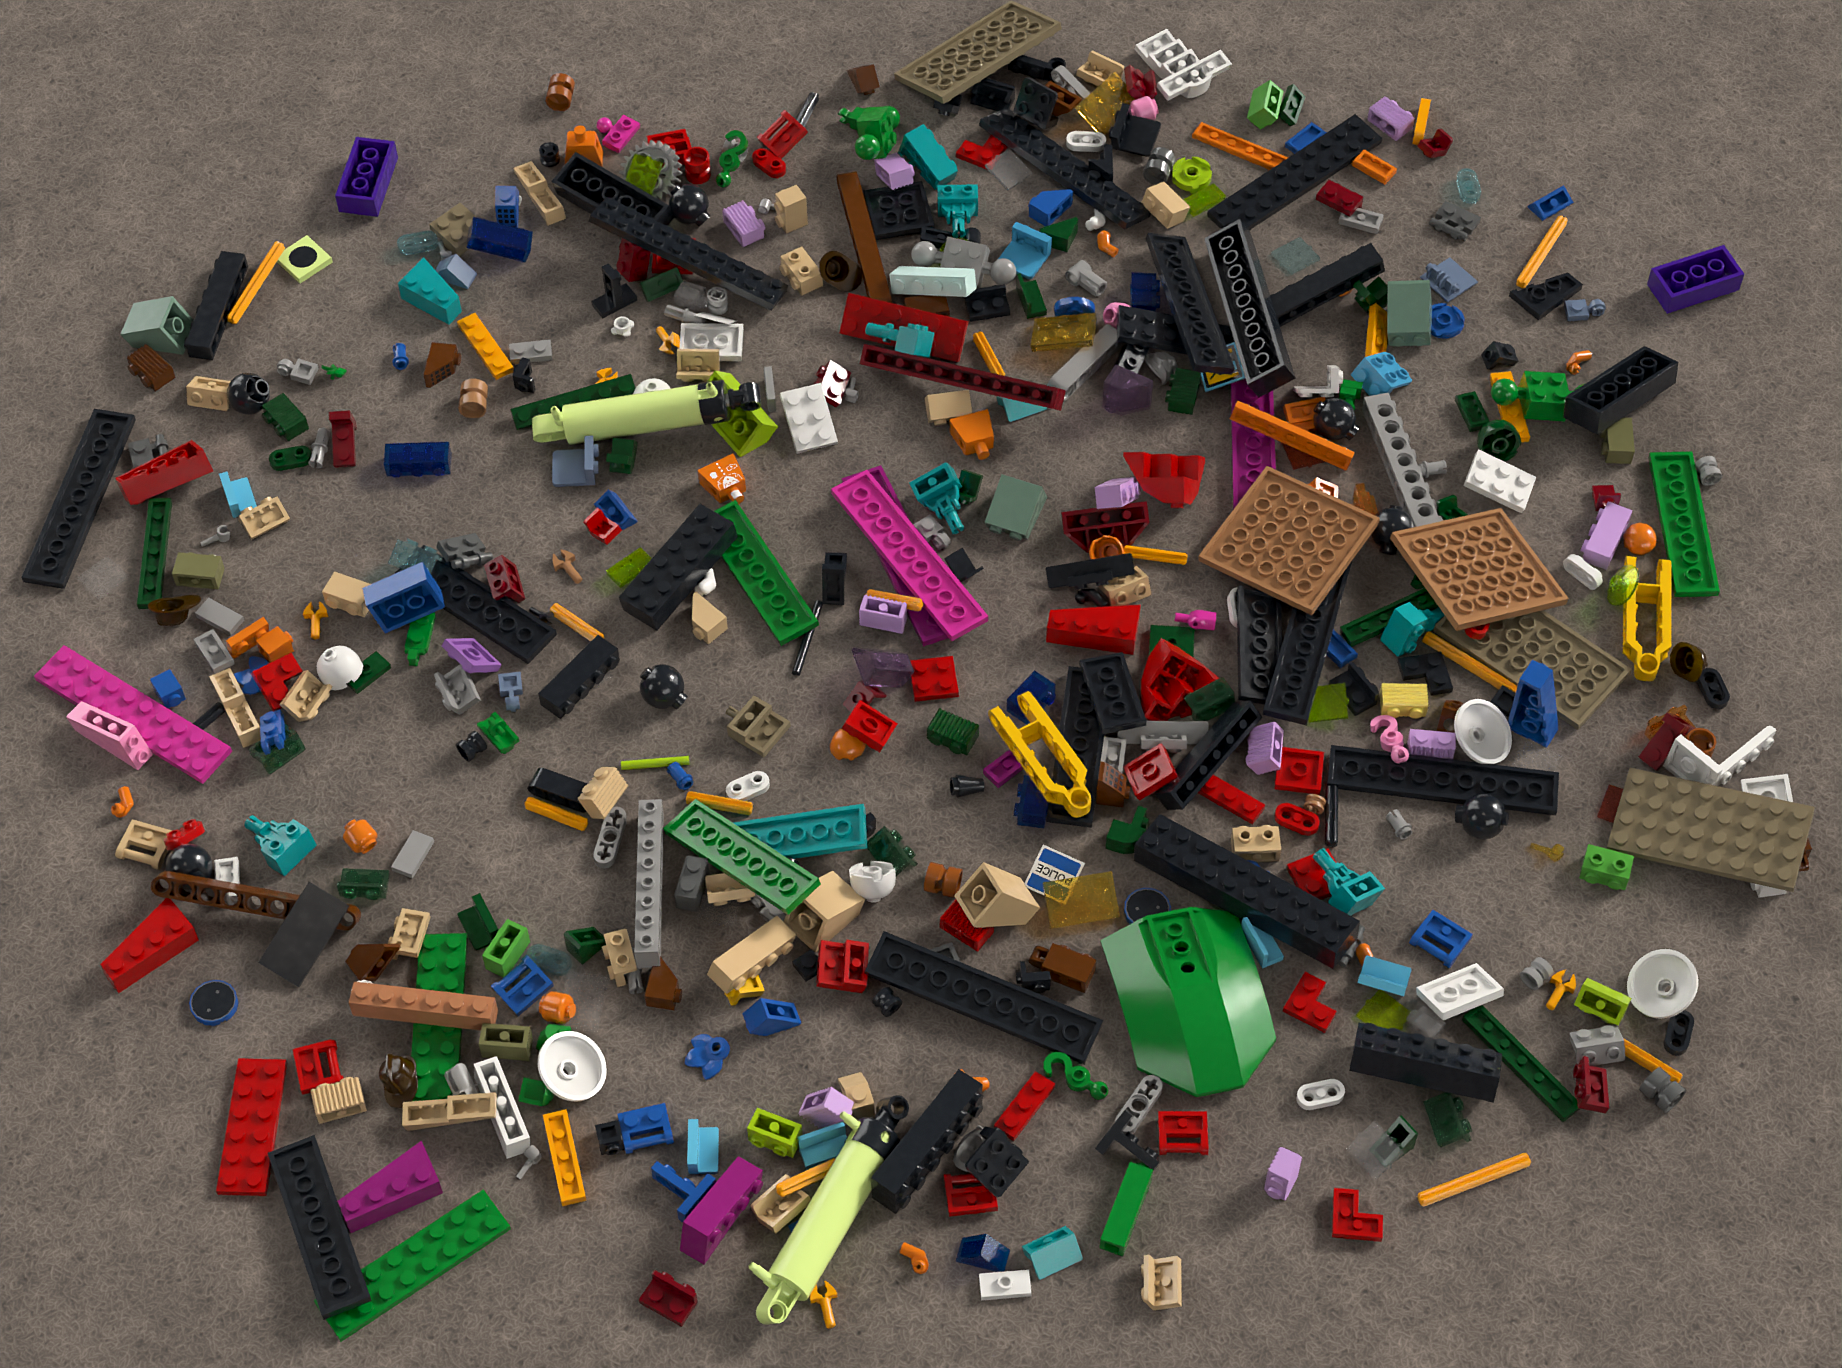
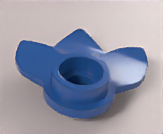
(245, 678)
(704, 1055)

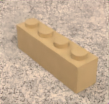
(751, 955)

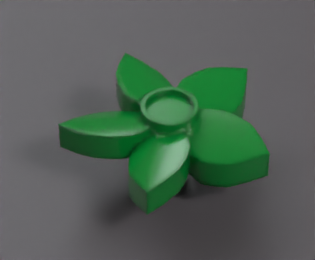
(334, 371)

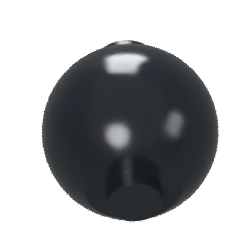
(689, 204)
(248, 393)
(1335, 419)
(1391, 520)
(662, 687)
(1482, 816)
(189, 860)

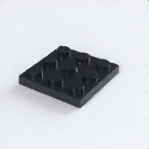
(898, 210)

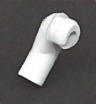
(1096, 221)
(706, 585)

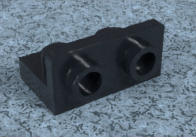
(987, 303)
(1131, 357)
(1359, 690)

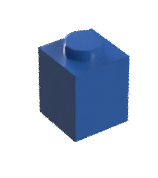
(168, 689)

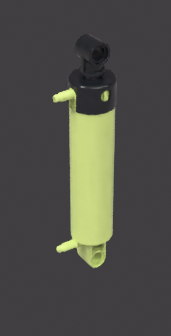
(645, 412)
(830, 1210)

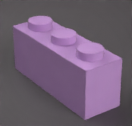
(1117, 492)
(1606, 535)

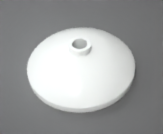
(1483, 731)
(1656, 972)
(579, 1058)

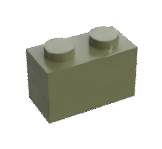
(1618, 442)
(198, 570)
(506, 1041)

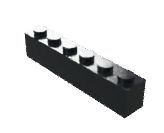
(1327, 283)
(215, 305)
(1209, 755)

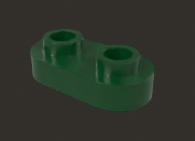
(290, 458)

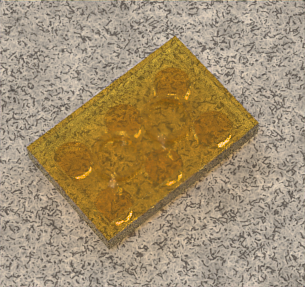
(1102, 104)
(1063, 332)
(1081, 900)

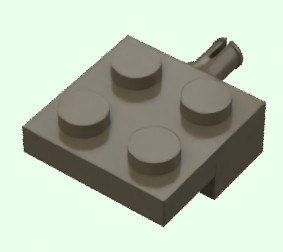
(453, 228)
(757, 726)

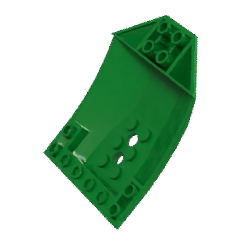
(1195, 1027)

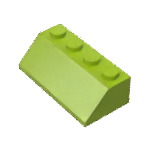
(746, 428)

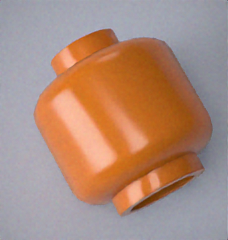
(360, 836)
(557, 1007)

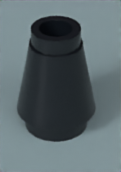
(965, 785)

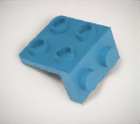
(1027, 250)
(1380, 374)

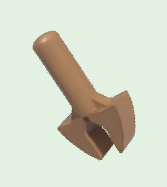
(569, 558)

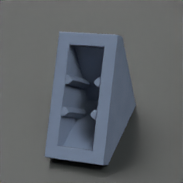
(456, 271)

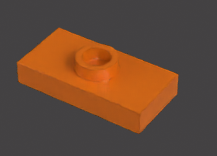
(1374, 167)

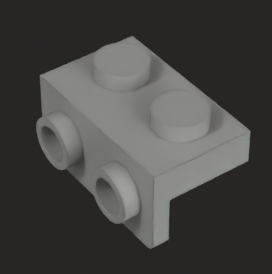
(457, 690)
(1599, 1044)

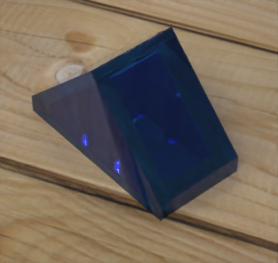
(983, 1252)

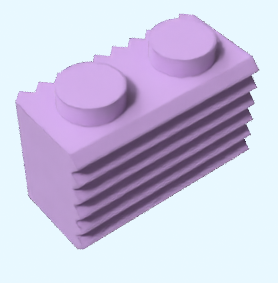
(1390, 118)
(894, 171)
(743, 223)
(883, 614)
(1431, 743)
(1265, 748)
(825, 1107)
(1282, 1173)

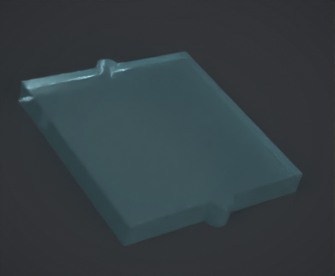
(1295, 256)

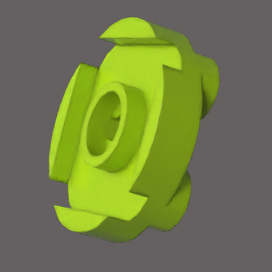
(1191, 183)

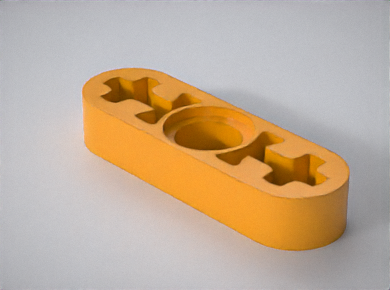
(1421, 121)

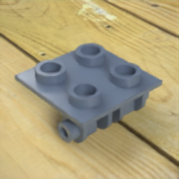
(1448, 279)

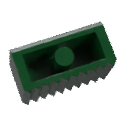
(1183, 391)
(285, 417)
(952, 732)

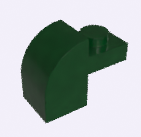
(1374, 293)
(622, 455)
(1123, 836)

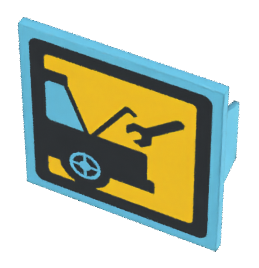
(1213, 380)

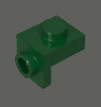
(970, 486)
(1448, 508)

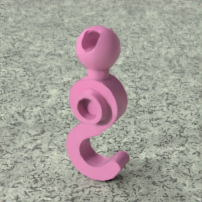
(1390, 739)

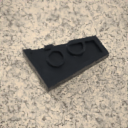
(1547, 296)

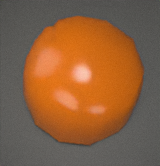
(1639, 538)
(1105, 547)
(846, 746)

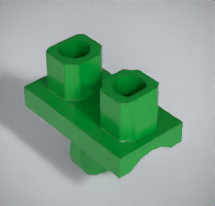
(498, 733)

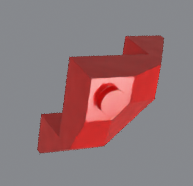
(1167, 476)
(1168, 679)

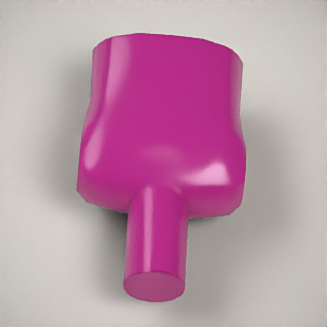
(1198, 619)

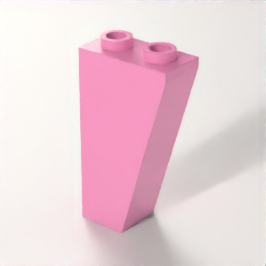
(111, 734)

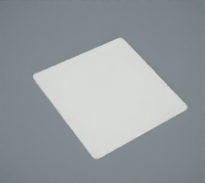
(715, 318)

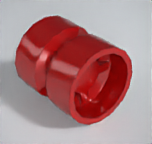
(697, 165)

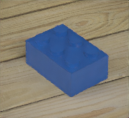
(403, 597)

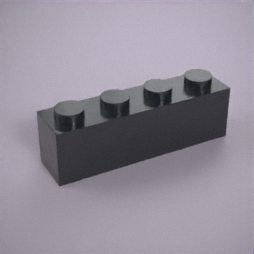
(579, 677)

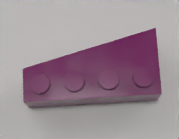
(391, 1190)
(719, 1209)

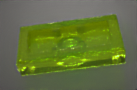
(1204, 199)
(628, 567)

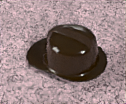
(840, 271)
(173, 610)
(1688, 661)
(399, 1079)

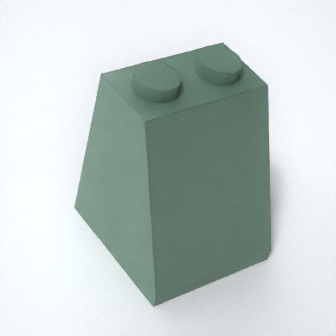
(1409, 313)
(159, 324)
(1015, 507)

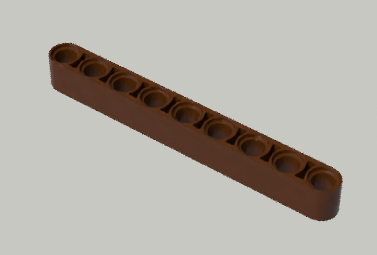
(863, 236)
(243, 892)

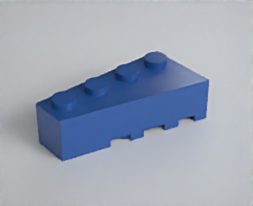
(1534, 705)

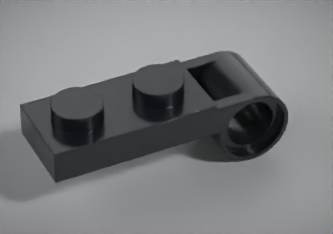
(1035, 68)
(939, 237)

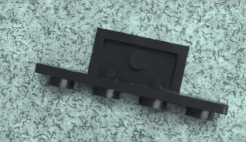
(1090, 571)

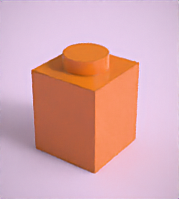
(275, 644)

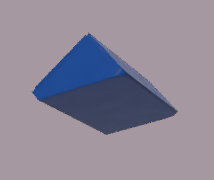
(1551, 203)
(615, 509)

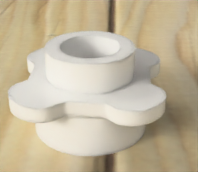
(622, 322)

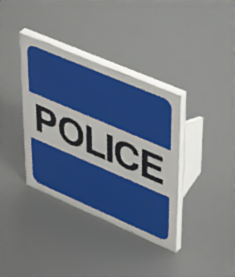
(1052, 866)

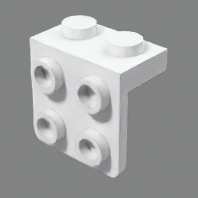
(1334, 378)

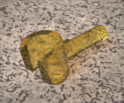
(1554, 853)

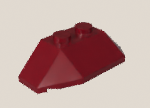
(1120, 522)

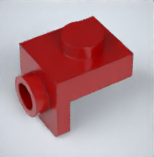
(601, 526)

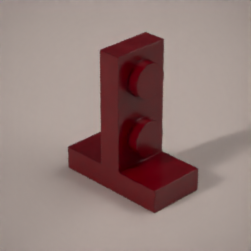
(343, 438)
(1660, 745)

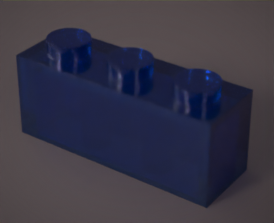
(499, 239)
(417, 459)

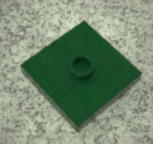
(1179, 636)

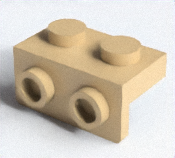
(1099, 68)
(697, 364)
(305, 697)
(724, 888)
(620, 953)
(778, 1211)
(1162, 1282)

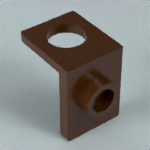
(1449, 711)

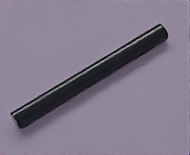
(806, 641)

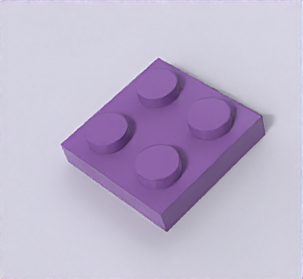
(471, 655)

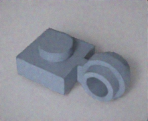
(1578, 309)
(510, 685)

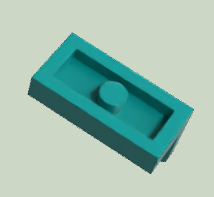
(1016, 409)
(1053, 1252)

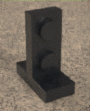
(615, 295)
(834, 578)
(1127, 1140)

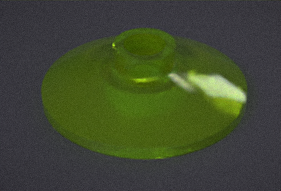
(1622, 585)

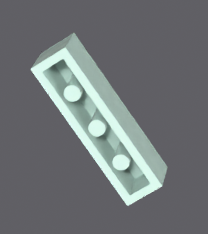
(933, 281)

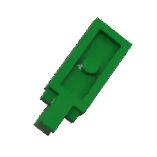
(419, 638)

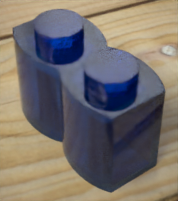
(1143, 291)

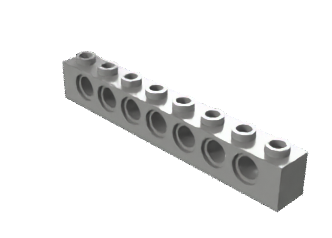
(1399, 459)
(649, 883)

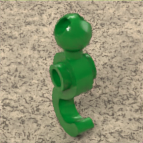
(729, 159)
(1076, 1077)

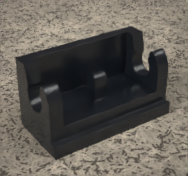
(993, 94)

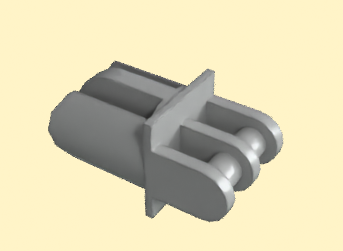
(460, 1080)

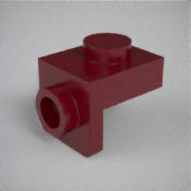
(1437, 145)

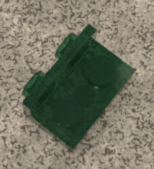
(1210, 700)
(277, 758)
(888, 848)
(363, 883)
(1447, 1119)

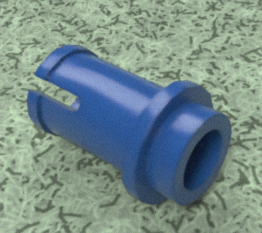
(400, 360)
(683, 780)

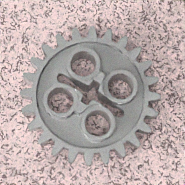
(660, 153)

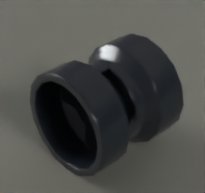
(470, 746)

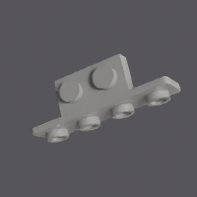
(1172, 734)

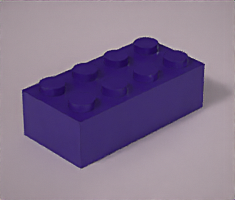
(366, 176)
(1695, 279)

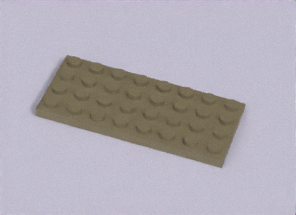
(977, 51)
(1580, 669)
(1711, 829)

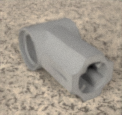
(1082, 275)

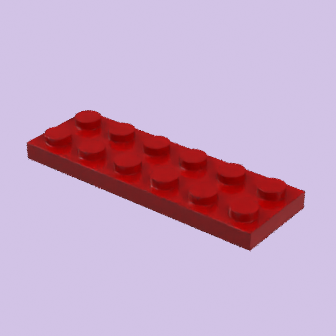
(862, 310)
(251, 1127)

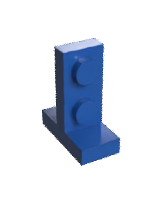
(682, 1187)

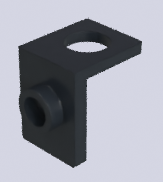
(961, 565)

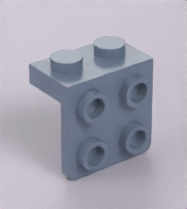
(576, 466)

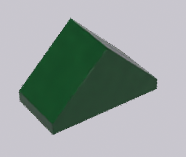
(1062, 233)
(584, 943)
(1403, 1135)

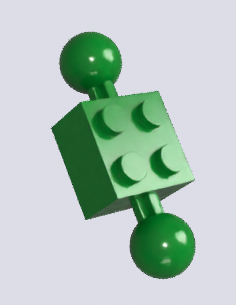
(876, 132)
(1540, 394)

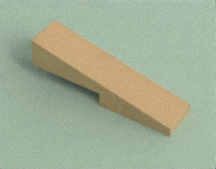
(539, 192)
(236, 707)
(448, 1111)

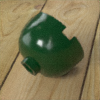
(1500, 437)

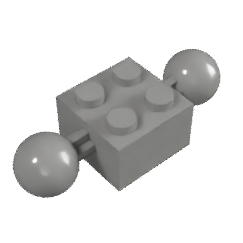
(967, 255)

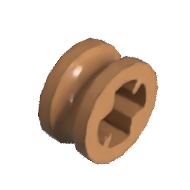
(1314, 803)

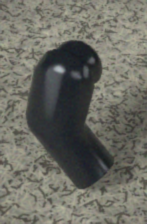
(1090, 595)

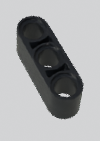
(557, 788)

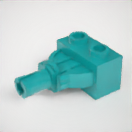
(957, 203)
(910, 339)
(938, 492)
(1407, 626)
(282, 843)
(1348, 889)

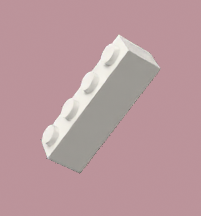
(508, 1120)

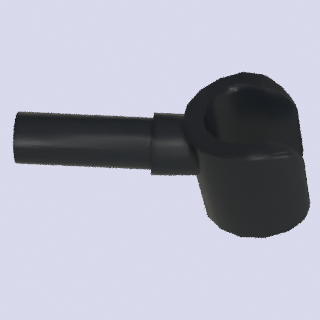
(542, 616)

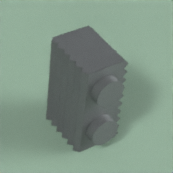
(691, 883)

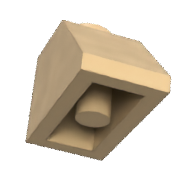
(707, 620)
(857, 1089)

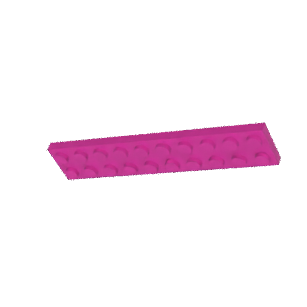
(909, 555)
(162, 729)

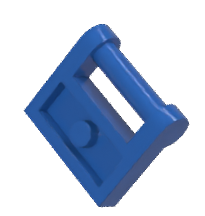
(1445, 933)
(527, 990)
(642, 1122)

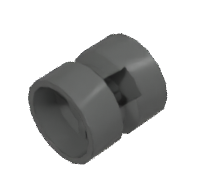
(1159, 165)
(1665, 1092)

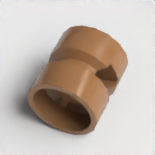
(473, 398)

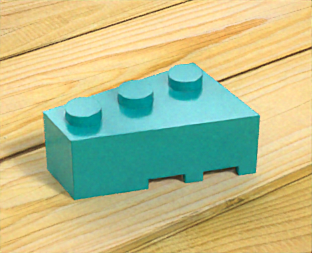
(928, 156)
(430, 292)

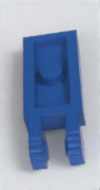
(272, 730)

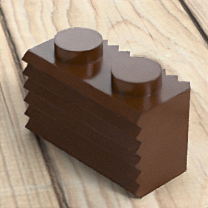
(150, 367)

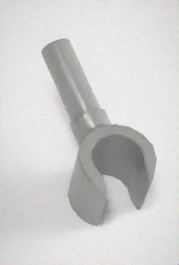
(765, 205)
(444, 254)
(851, 394)
(222, 535)
(533, 1156)

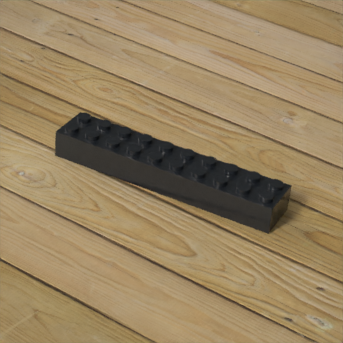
(1249, 309)
(1247, 891)

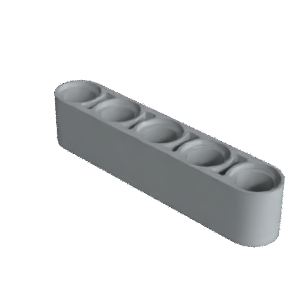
(1086, 361)

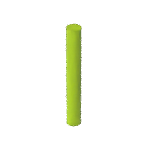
(652, 763)

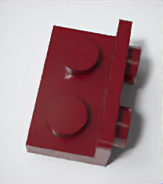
(1139, 84)
(504, 579)
(669, 1298)

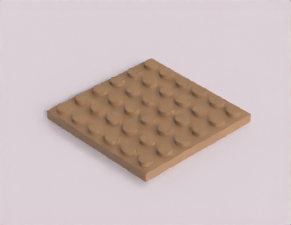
(1289, 540)
(1478, 569)

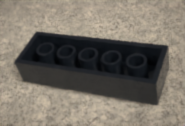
(589, 184)
(1620, 390)
(678, 566)
(1426, 1062)
(927, 1142)

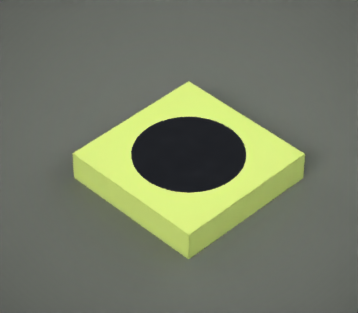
(304, 259)

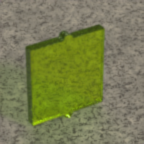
(644, 173)
(1329, 703)
(1383, 1011)

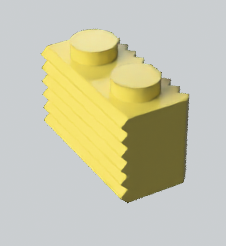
(1404, 700)

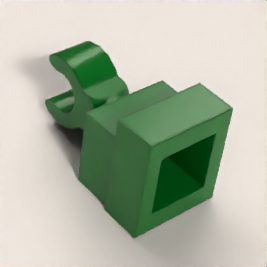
(851, 117)
(1350, 391)

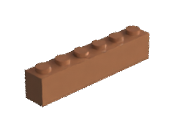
(422, 1006)

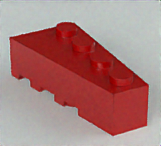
(164, 473)
(1095, 628)
(149, 946)

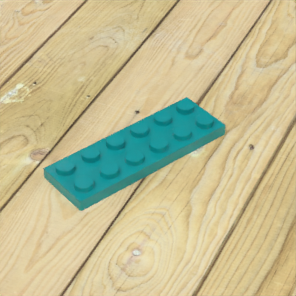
(812, 831)

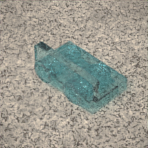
(409, 554)

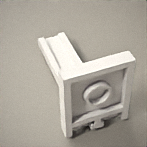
(1692, 764)

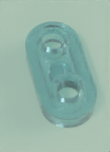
(1468, 186)
(417, 242)
(548, 959)

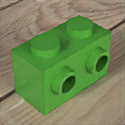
(1265, 104)
(1606, 867)
(506, 948)

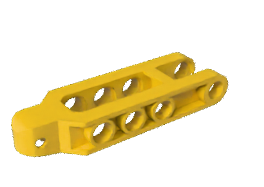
(1647, 664)
(1075, 800)

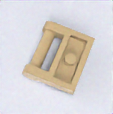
(146, 837)

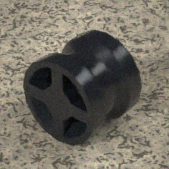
(549, 154)
(887, 1001)

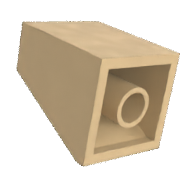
(996, 898)
(825, 911)

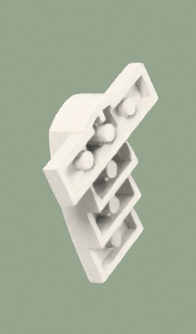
(1180, 67)

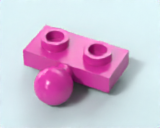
(618, 134)

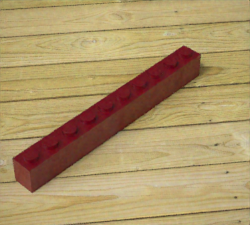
(962, 377)

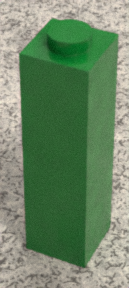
(1126, 1208)

